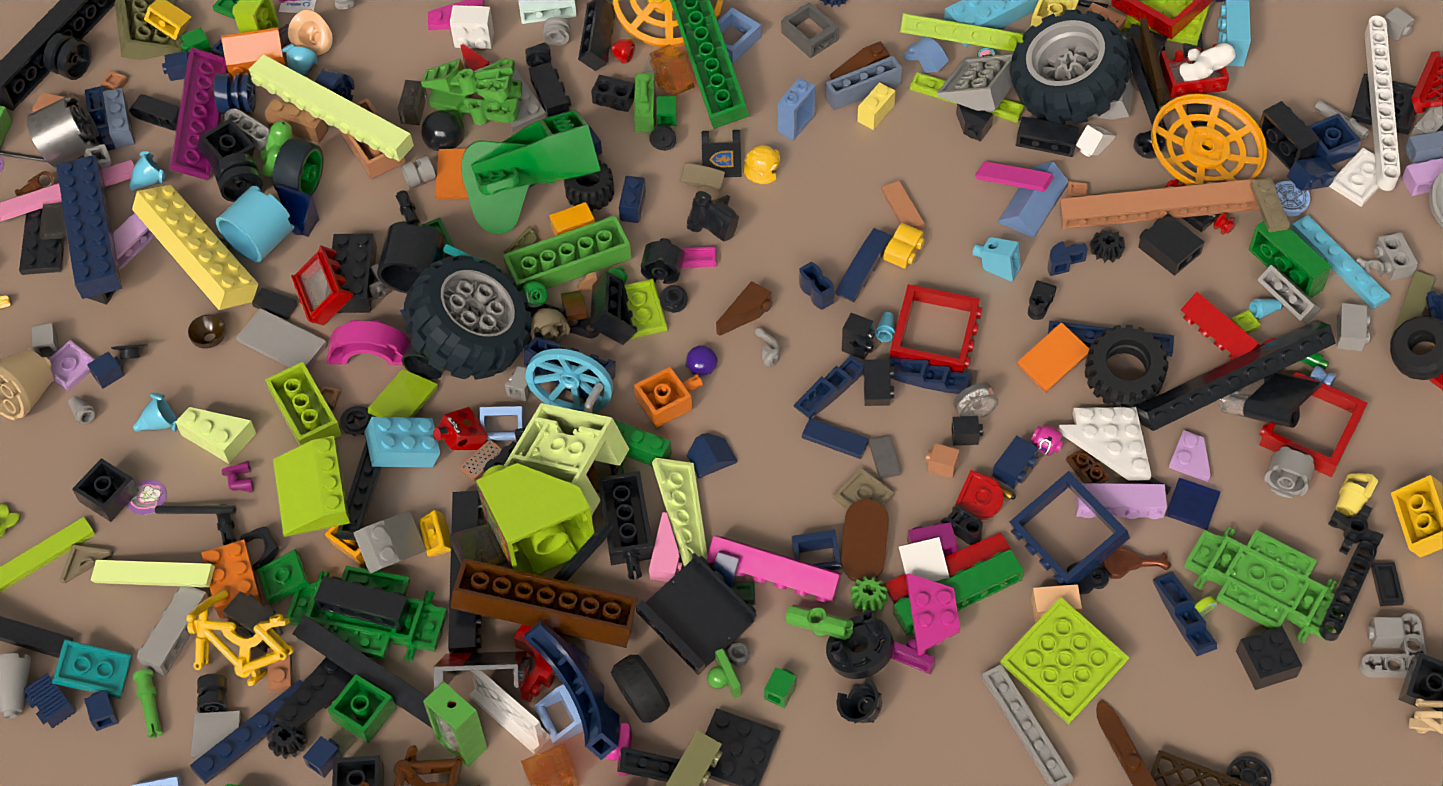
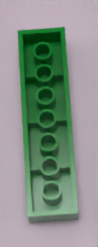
(710, 61)

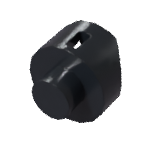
(538, 54)

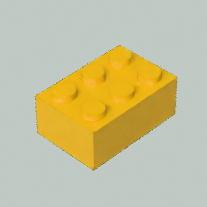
(1421, 514)

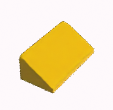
(435, 533)

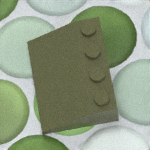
(138, 37)

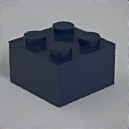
(1336, 139)

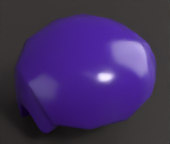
(701, 360)

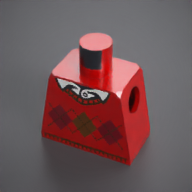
(461, 430)

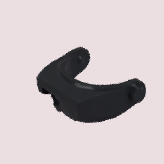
(270, 546)

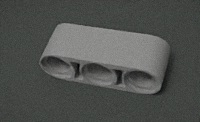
(251, 128)

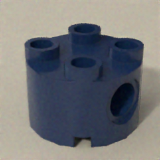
(336, 82)

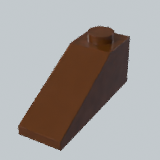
(865, 57)
(746, 308)

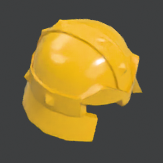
(761, 163)

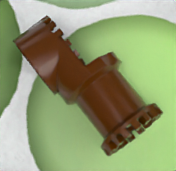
(34, 184)

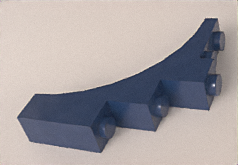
(572, 667)

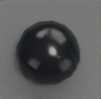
(1144, 147)

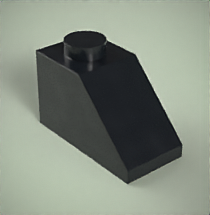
(973, 122)

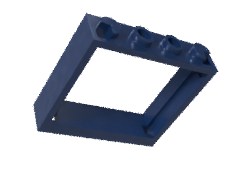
(1094, 558)

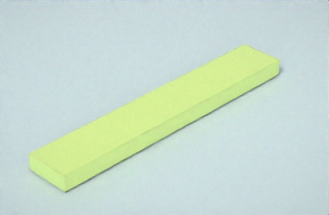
(152, 573)

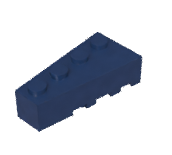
(539, 344)

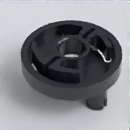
(868, 631)

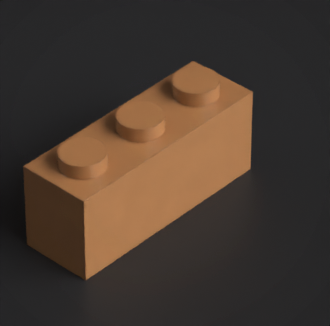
(301, 121)

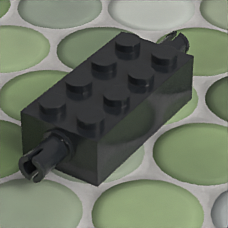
(626, 510)

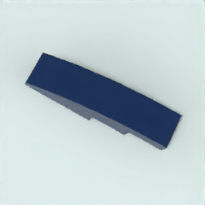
(96, 107)
(863, 265)
(923, 375)
(829, 388)
(1184, 614)

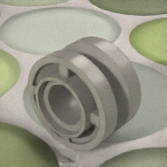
(556, 31)

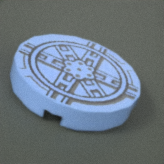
(1292, 199)

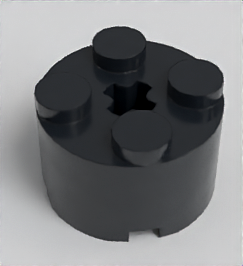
(662, 261)

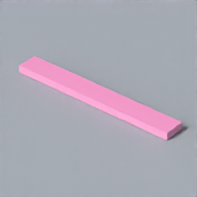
(51, 194)

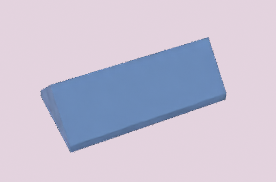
(1031, 207)

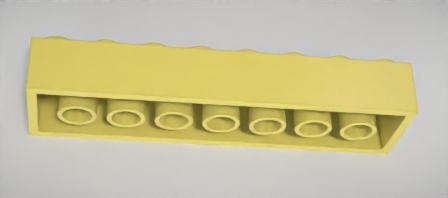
(195, 247)

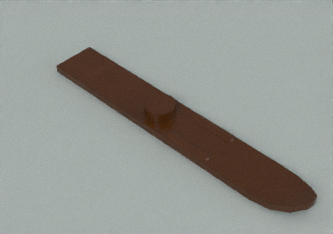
(1123, 746)

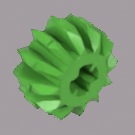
(877, 594)

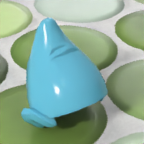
(300, 59)
(146, 172)
(156, 415)

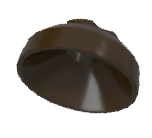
(206, 325)

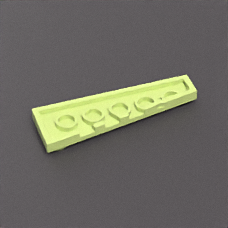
(682, 504)

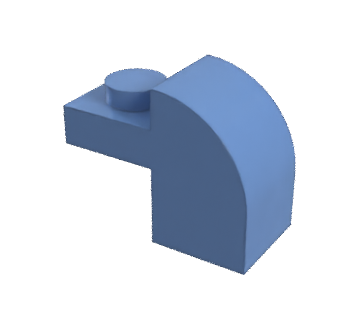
(928, 53)

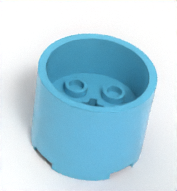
(254, 224)

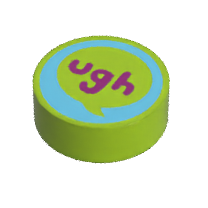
(1206, 605)

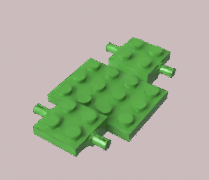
(1263, 580)

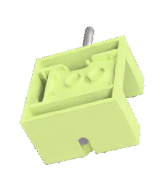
(567, 443)

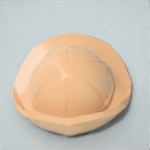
(310, 32)

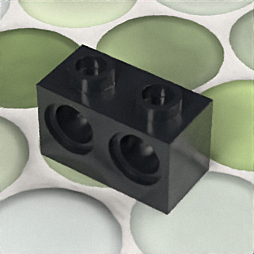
(613, 93)

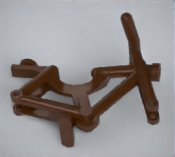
(410, 768)

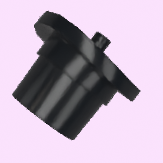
(663, 137)
(673, 299)

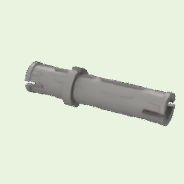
(1328, 111)

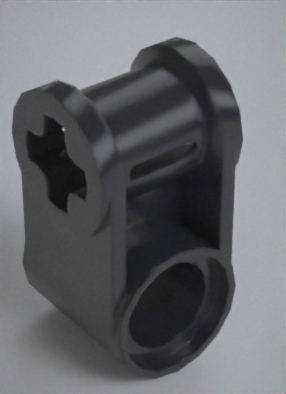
(1040, 299)
(963, 522)

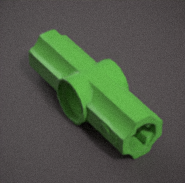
(819, 622)

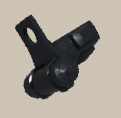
(713, 216)

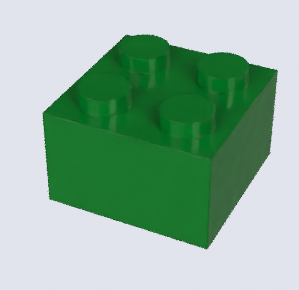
(361, 708)

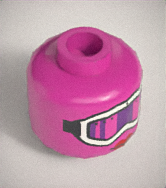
(1047, 439)

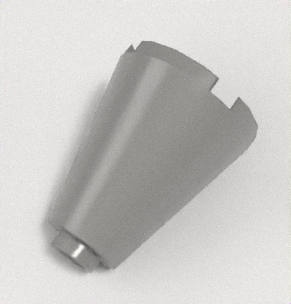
(13, 680)

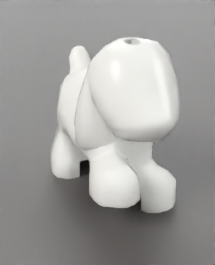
(1207, 61)

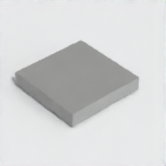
(211, 729)

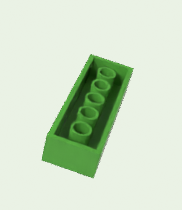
(569, 254)

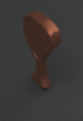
(1125, 560)

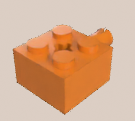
(665, 396)

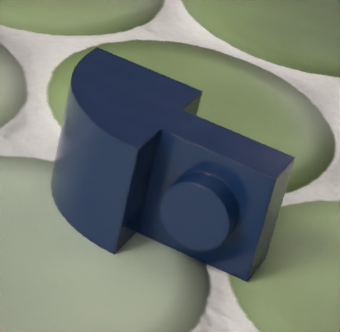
(1062, 257)

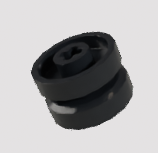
(67, 56)
(236, 175)

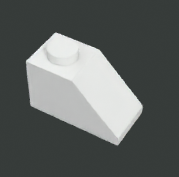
(1094, 140)

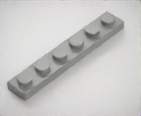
(1026, 727)

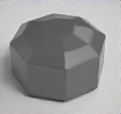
(738, 654)

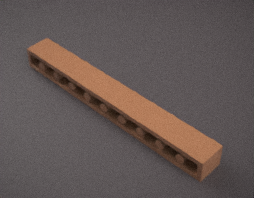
(1157, 203)

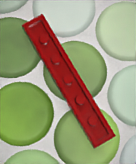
(960, 560)

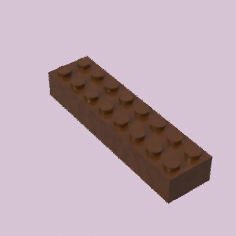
(531, 598)

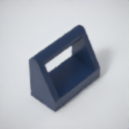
(817, 541)

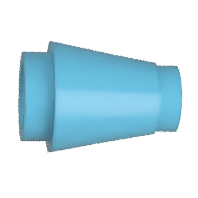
(1264, 307)
(886, 327)

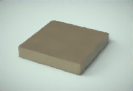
(862, 486)

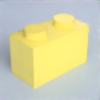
(876, 106)

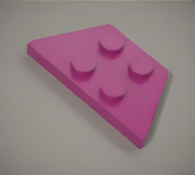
(932, 612)

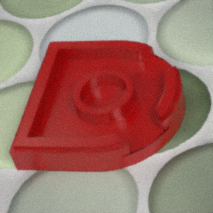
(981, 496)

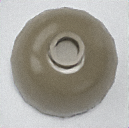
(549, 325)

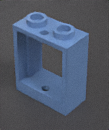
(745, 25)
(796, 109)

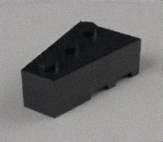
(610, 309)

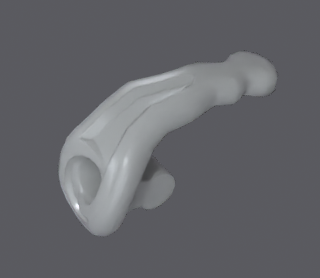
(769, 355)

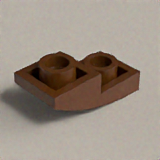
(574, 305)
(1086, 468)

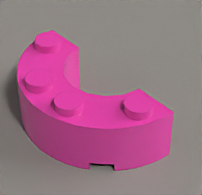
(369, 338)

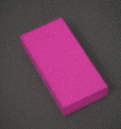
(699, 257)

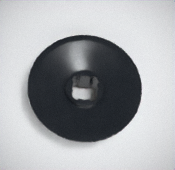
(130, 351)

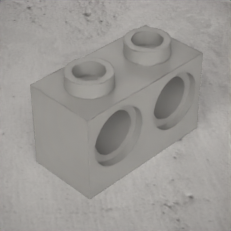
(1395, 256)

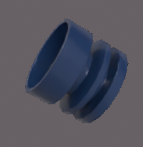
(235, 93)

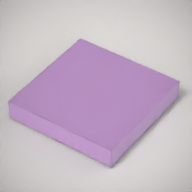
(70, 365)

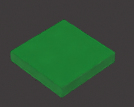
(283, 577)

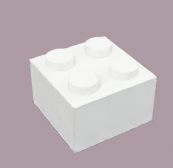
(472, 26)

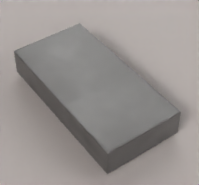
(884, 457)

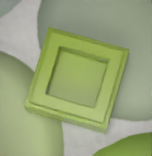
(1246, 321)

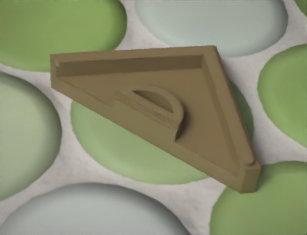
(82, 559)

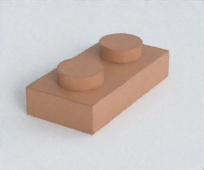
(279, 674)

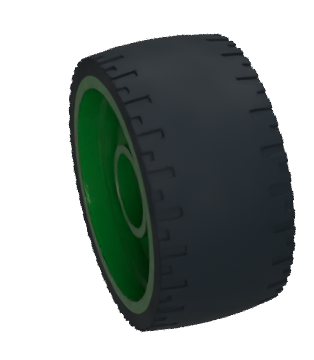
(298, 166)

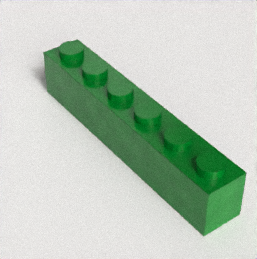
(971, 585)

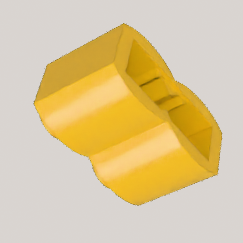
(904, 245)

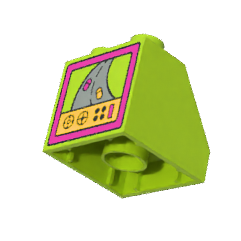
(534, 517)

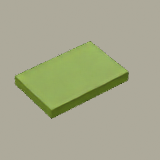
(646, 308)
(403, 396)

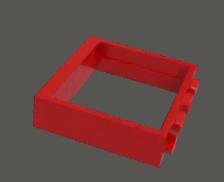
(1157, 20)
(944, 299)
(1321, 462)

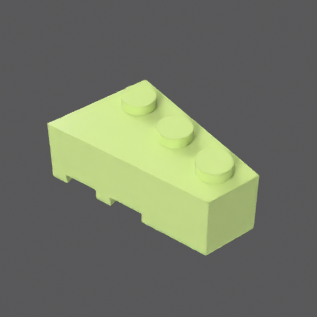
(216, 432)

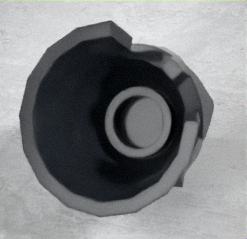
(862, 704)

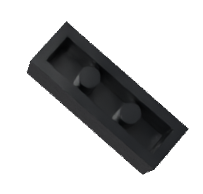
(549, 89)
(1047, 136)

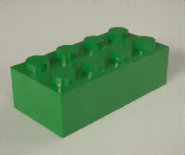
(1292, 256)

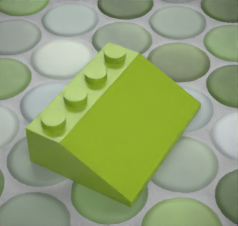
(311, 487)

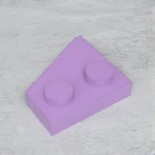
(1191, 456)

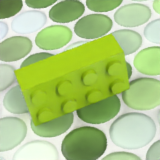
(302, 404)

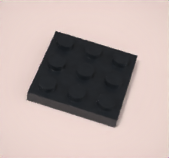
(1402, 104)
(745, 749)

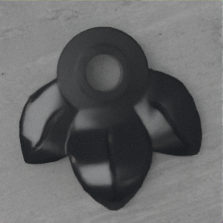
(1089, 582)

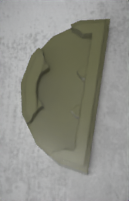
(525, 239)

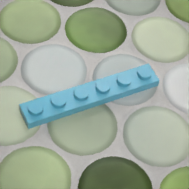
(1341, 262)

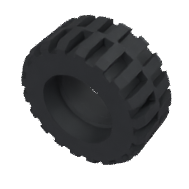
(1131, 342)

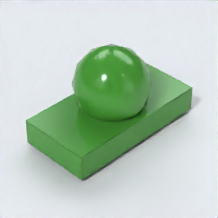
(724, 675)

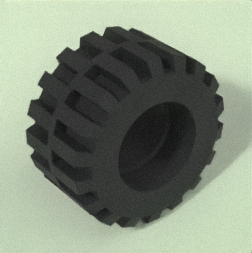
(595, 195)

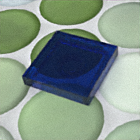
(1193, 503)

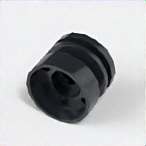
(419, 364)

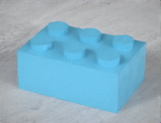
(1235, 28)
(402, 442)

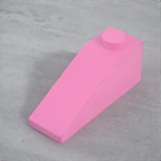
(665, 557)

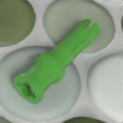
(146, 693)

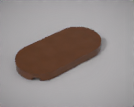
(864, 540)

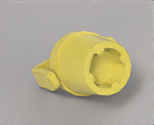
(1354, 496)

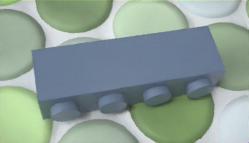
(861, 82)

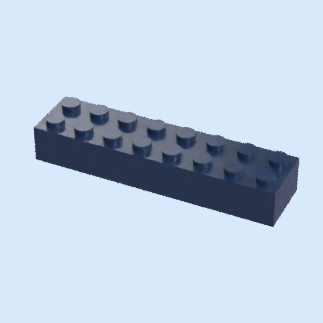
(88, 227)

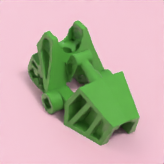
(454, 86)

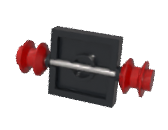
(1202, 222)

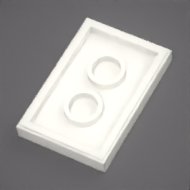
(1358, 178)

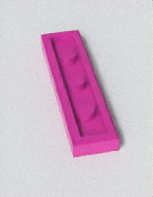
(1014, 176)

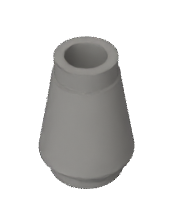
(81, 410)

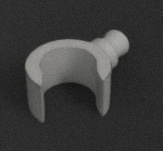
(1371, 264)

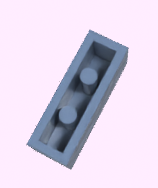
(118, 118)

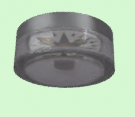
(976, 401)

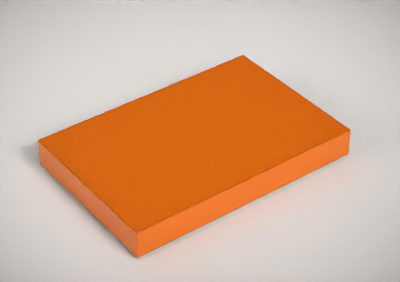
(449, 176)
(1053, 357)

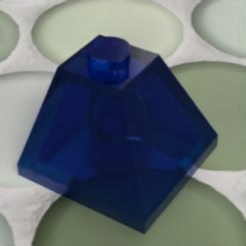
(300, 208)

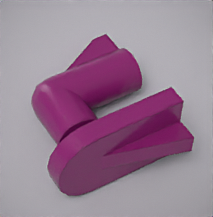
(233, 471)

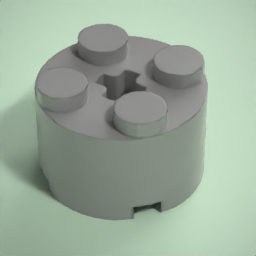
(1289, 472)

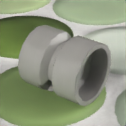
(419, 171)

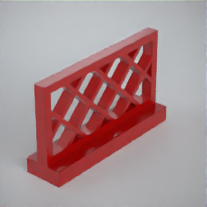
(1428, 81)

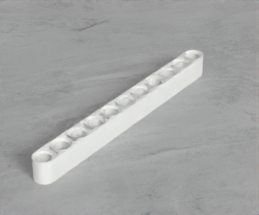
(1382, 103)

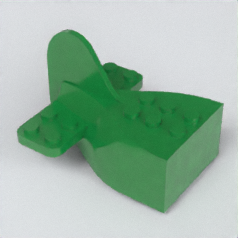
(501, 172)

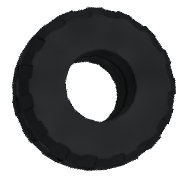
(1407, 336)
(640, 688)

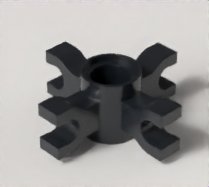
(1358, 522)

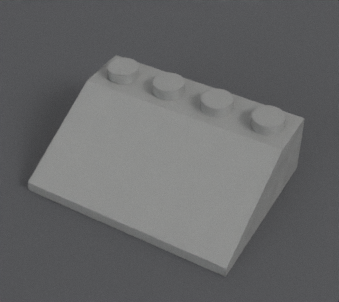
(979, 82)

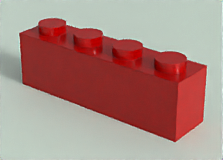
(1218, 326)

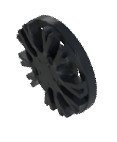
(1249, 774)

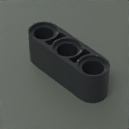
(155, 112)

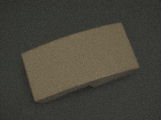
(703, 176)

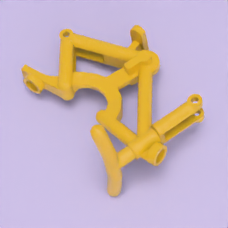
(243, 664)

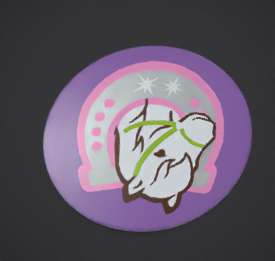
(149, 496)

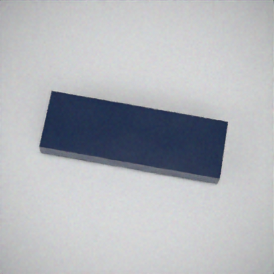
(835, 438)

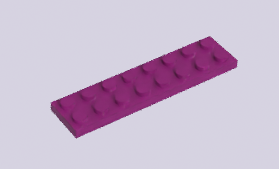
(196, 113)

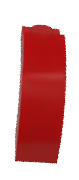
(542, 672)

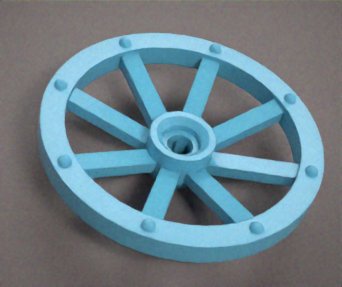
(569, 377)

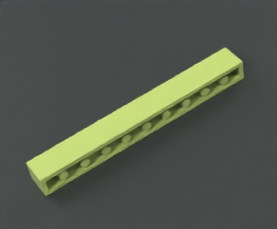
(331, 108)

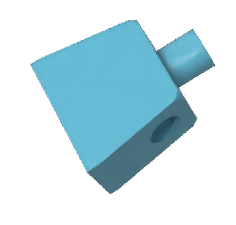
(999, 257)

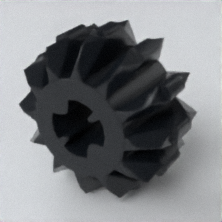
(1107, 245)
(289, 746)

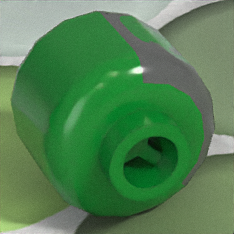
(540, 293)

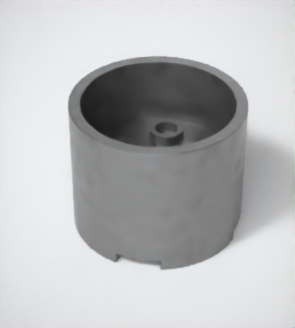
(62, 130)

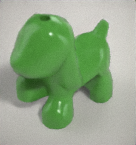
(278, 135)

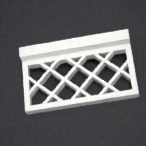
(508, 712)

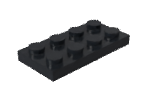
(39, 254)

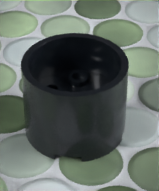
(408, 252)

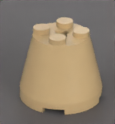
(23, 382)

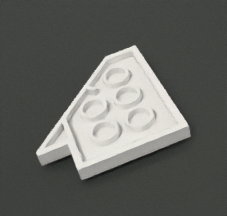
(1111, 437)

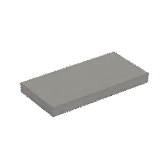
(280, 340)

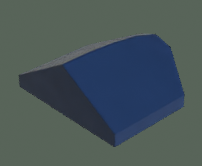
(710, 454)

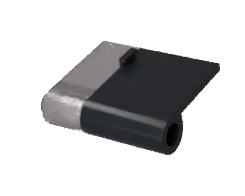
(1271, 399)

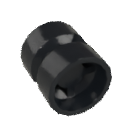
(212, 693)

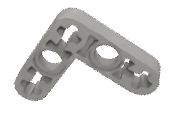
(1402, 659)

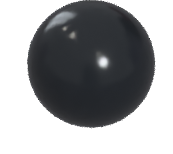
(442, 130)

